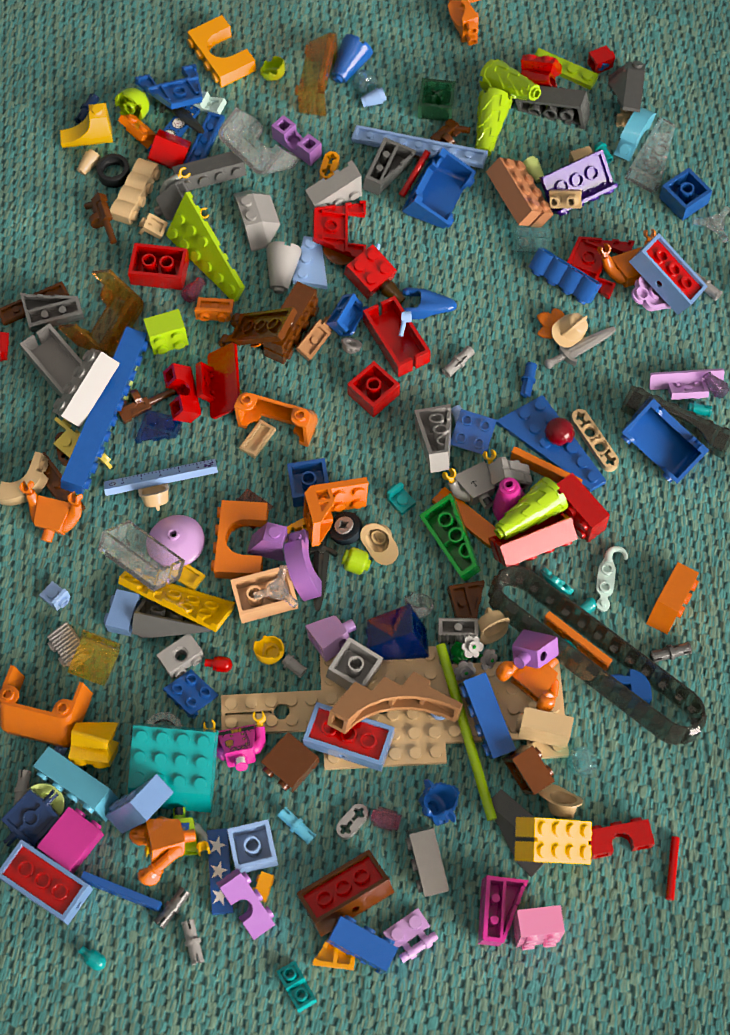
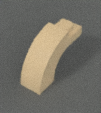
(10, 492)

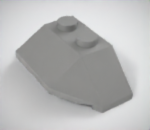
(257, 217)

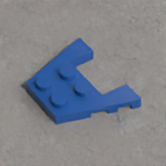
(177, 92)

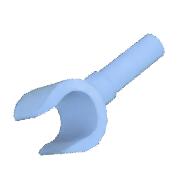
(406, 316)

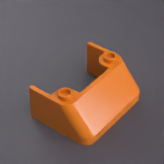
(36, 723)

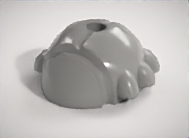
(351, 345)

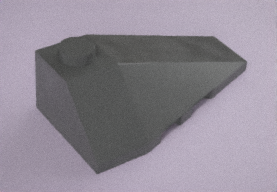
(628, 85)
(158, 621)

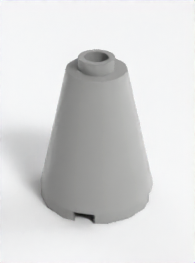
(281, 264)

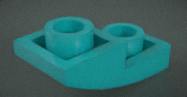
(296, 986)

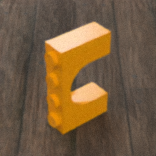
(222, 69)

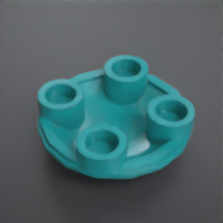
(555, 581)

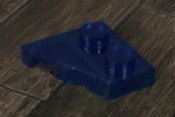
(157, 427)

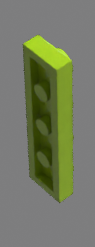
(573, 71)

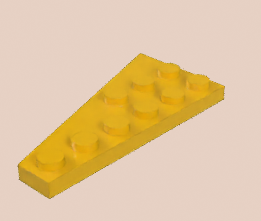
(192, 604)

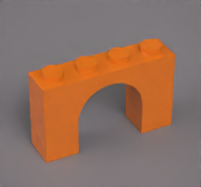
(234, 516)

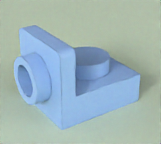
(55, 596)

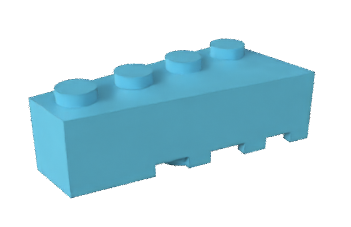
(75, 782)

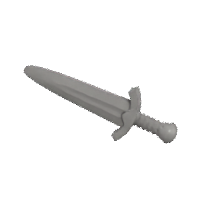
(569, 353)

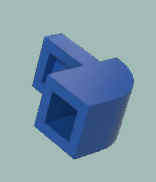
(636, 683)

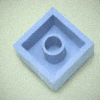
(252, 846)

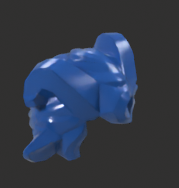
(439, 802)

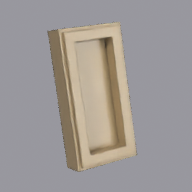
(257, 438)

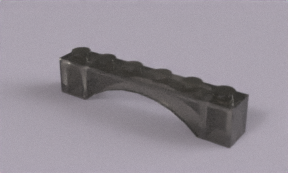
(709, 434)

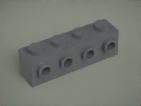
(212, 170)

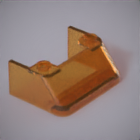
(311, 90)
(121, 311)

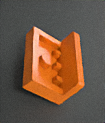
(138, 129)
(214, 309)

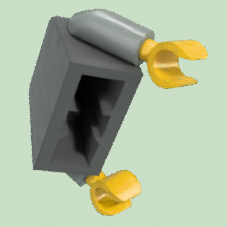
(171, 196)

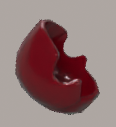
(559, 431)

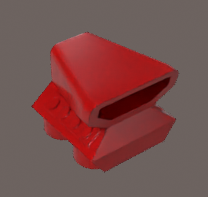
(541, 69)

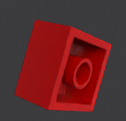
(369, 271)
(373, 389)

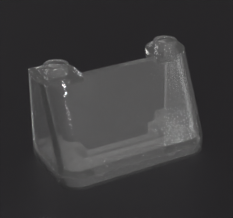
(241, 136)

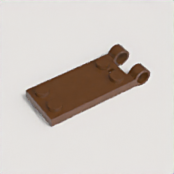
(259, 327)

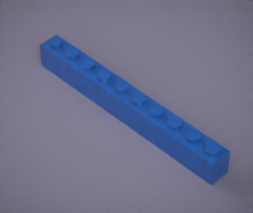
(103, 414)

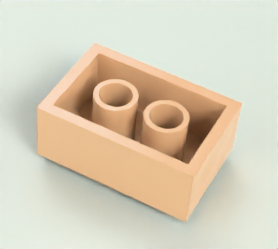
(252, 609)

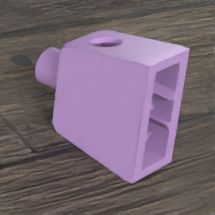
(329, 635)

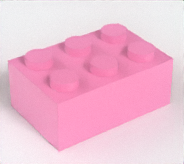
(538, 927)

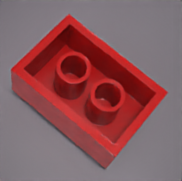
(158, 266)
(586, 512)

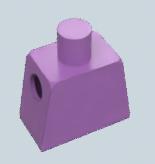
(534, 649)

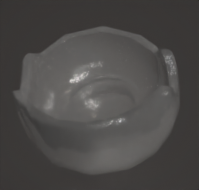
(421, 603)

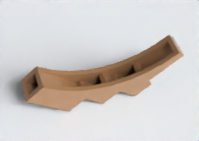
(387, 696)

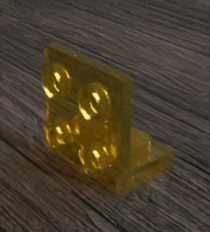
(94, 658)

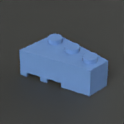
(139, 804)

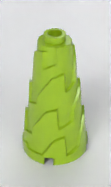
(503, 77)
(491, 113)
(532, 509)

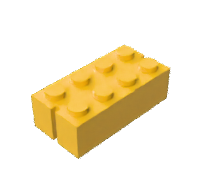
(553, 840)

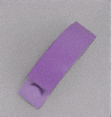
(300, 567)

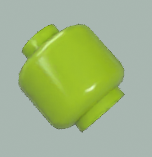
(356, 560)

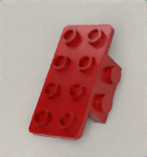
(219, 380)

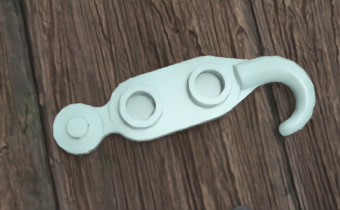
(606, 577)

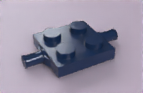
(30, 817)

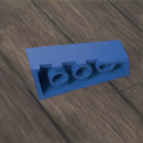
(487, 716)

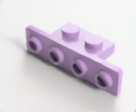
(683, 383)

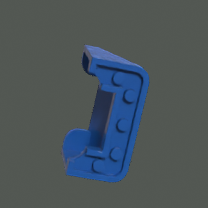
(439, 189)
(663, 440)

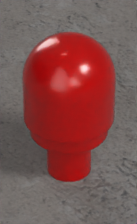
(219, 664)

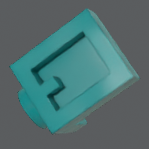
(400, 498)

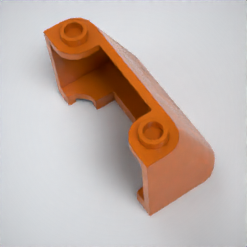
(252, 407)

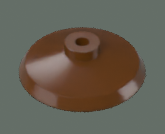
(336, 257)

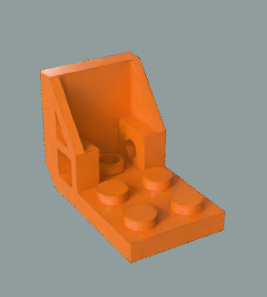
(328, 498)

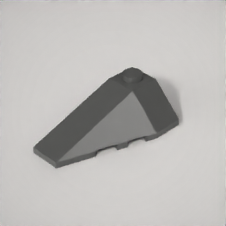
(506, 811)

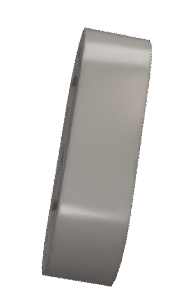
(348, 818)

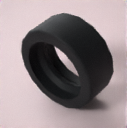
(109, 160)

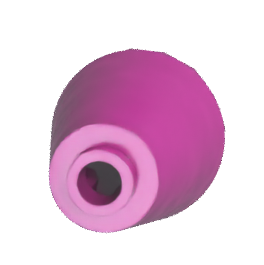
(506, 497)

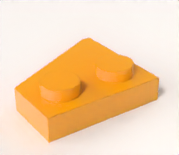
(334, 958)

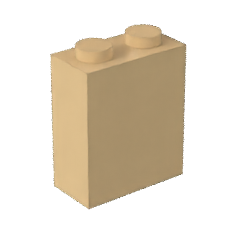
(544, 727)

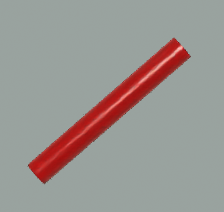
(414, 173)
(672, 868)

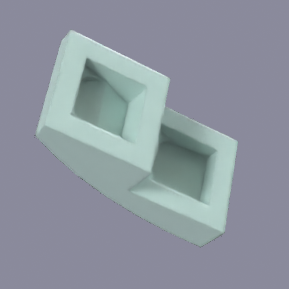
(211, 104)

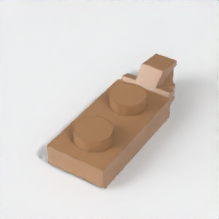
(314, 339)

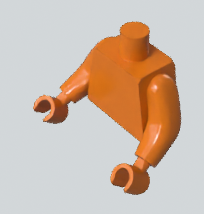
(618, 266)
(52, 514)

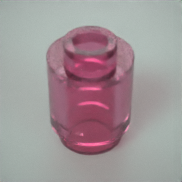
(386, 819)

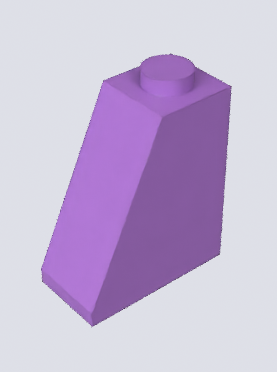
(269, 542)

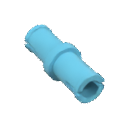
(296, 825)

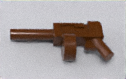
(447, 131)
(102, 215)
(140, 404)

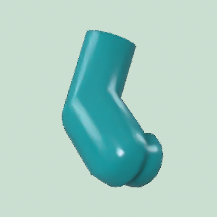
(589, 605)

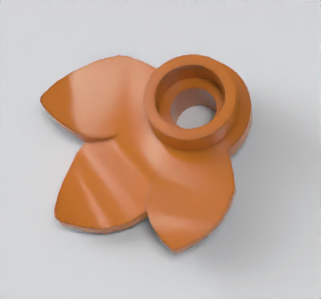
(547, 321)

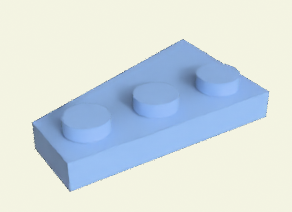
(311, 265)

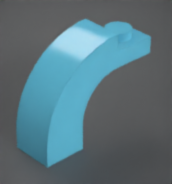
(632, 133)

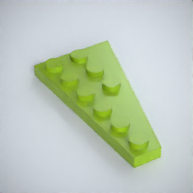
(195, 234)

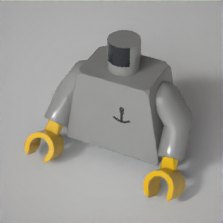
(474, 483)

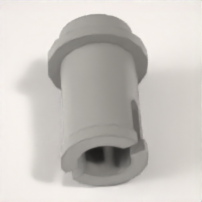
(294, 666)

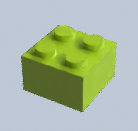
(166, 332)

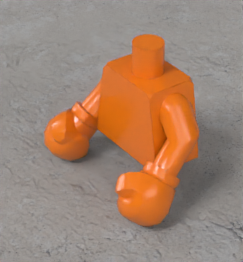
(537, 683)
(164, 842)

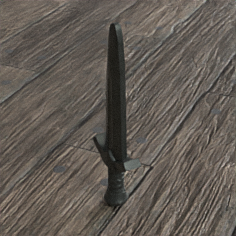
(185, 117)
(321, 561)

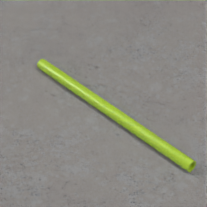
(467, 734)

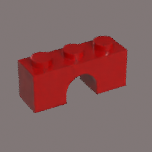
(186, 405)
(636, 832)

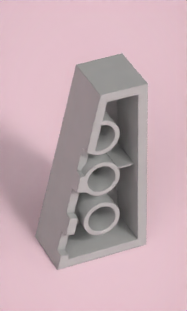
(434, 433)

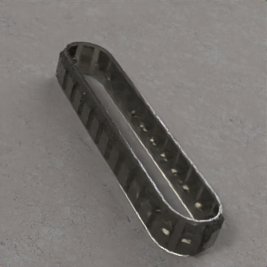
(611, 644)

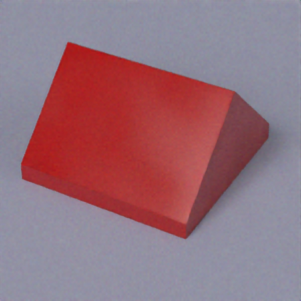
(168, 149)

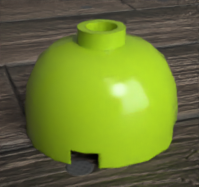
(132, 102)

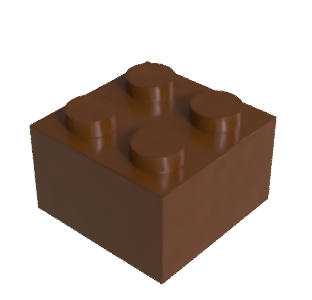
(529, 769)

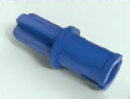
(528, 379)

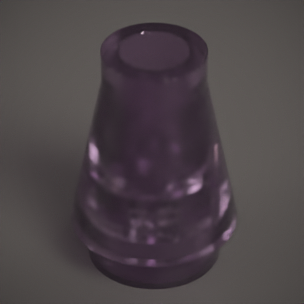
(717, 386)

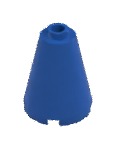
(350, 58)

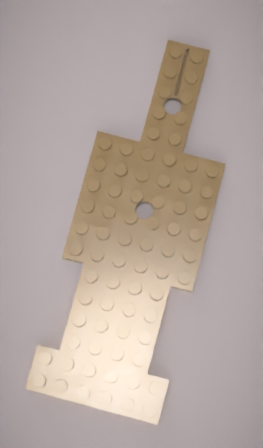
(417, 735)

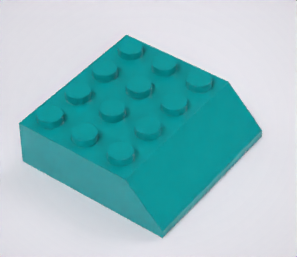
(180, 758)

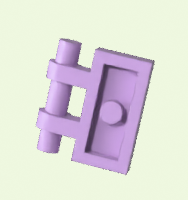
(407, 929)

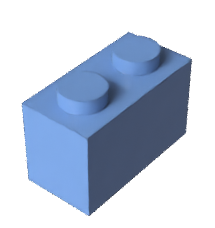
(121, 613)

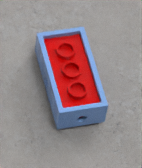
(668, 274)
(363, 744)
(44, 882)

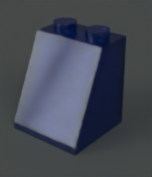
(398, 635)

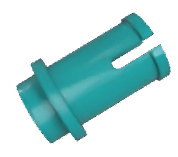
(600, 145)
(700, 409)

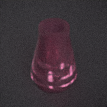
(192, 290)

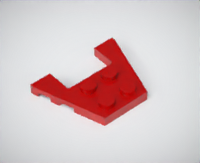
(331, 227)
(587, 259)

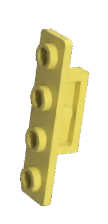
(68, 440)

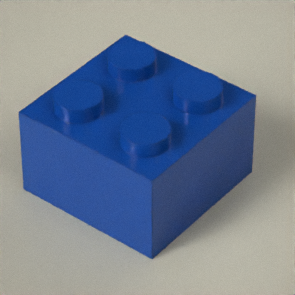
(685, 194)
(303, 475)

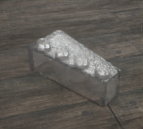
(651, 160)

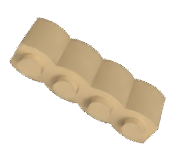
(134, 191)

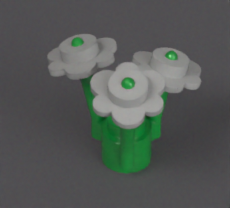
(466, 650)

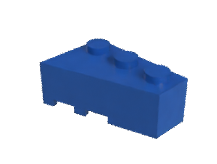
(362, 944)

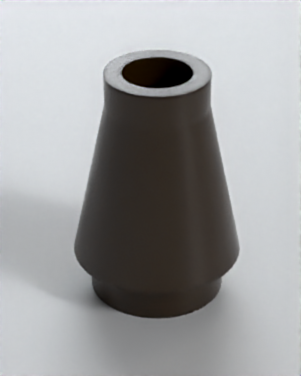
(390, 289)

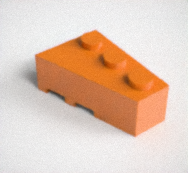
(672, 598)

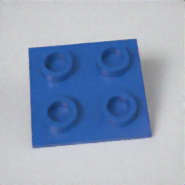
(473, 432)
(190, 693)

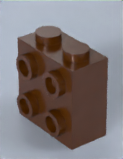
(289, 762)

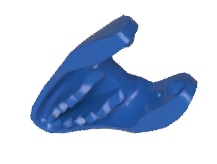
(430, 303)

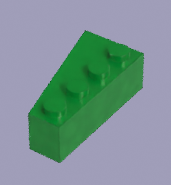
(451, 534)

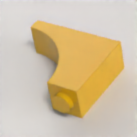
(92, 130)

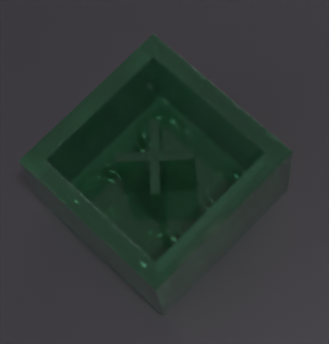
(436, 99)

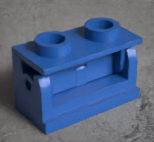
(346, 315)

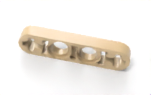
(598, 438)

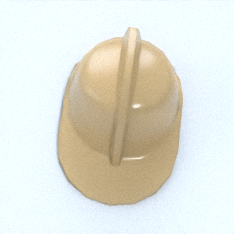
(569, 329)
(155, 495)
(379, 543)
(492, 626)
(560, 801)

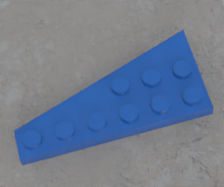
(529, 426)

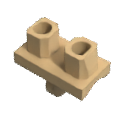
(565, 198)

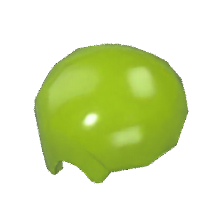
(273, 69)

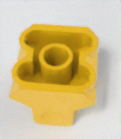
(93, 744)

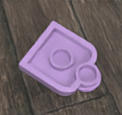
(647, 296)

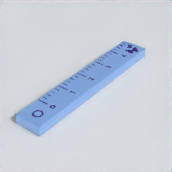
(160, 477)

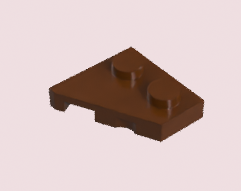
(466, 598)

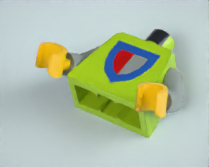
(201, 842)

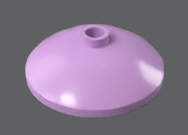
(189, 538)

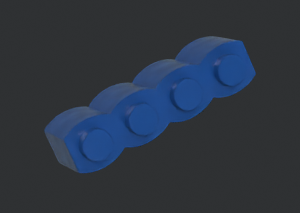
(564, 275)

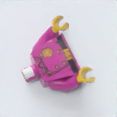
(241, 744)

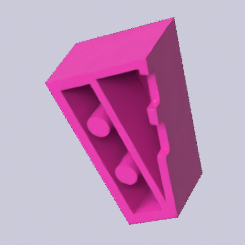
(497, 908)

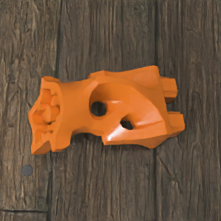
(465, 20)

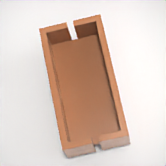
(519, 192)

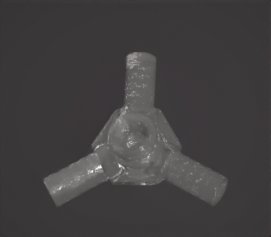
(715, 223)
(277, 589)

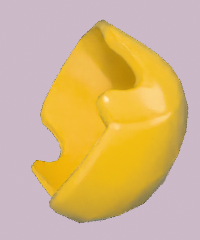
(269, 649)

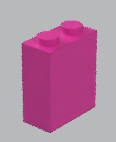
(71, 839)

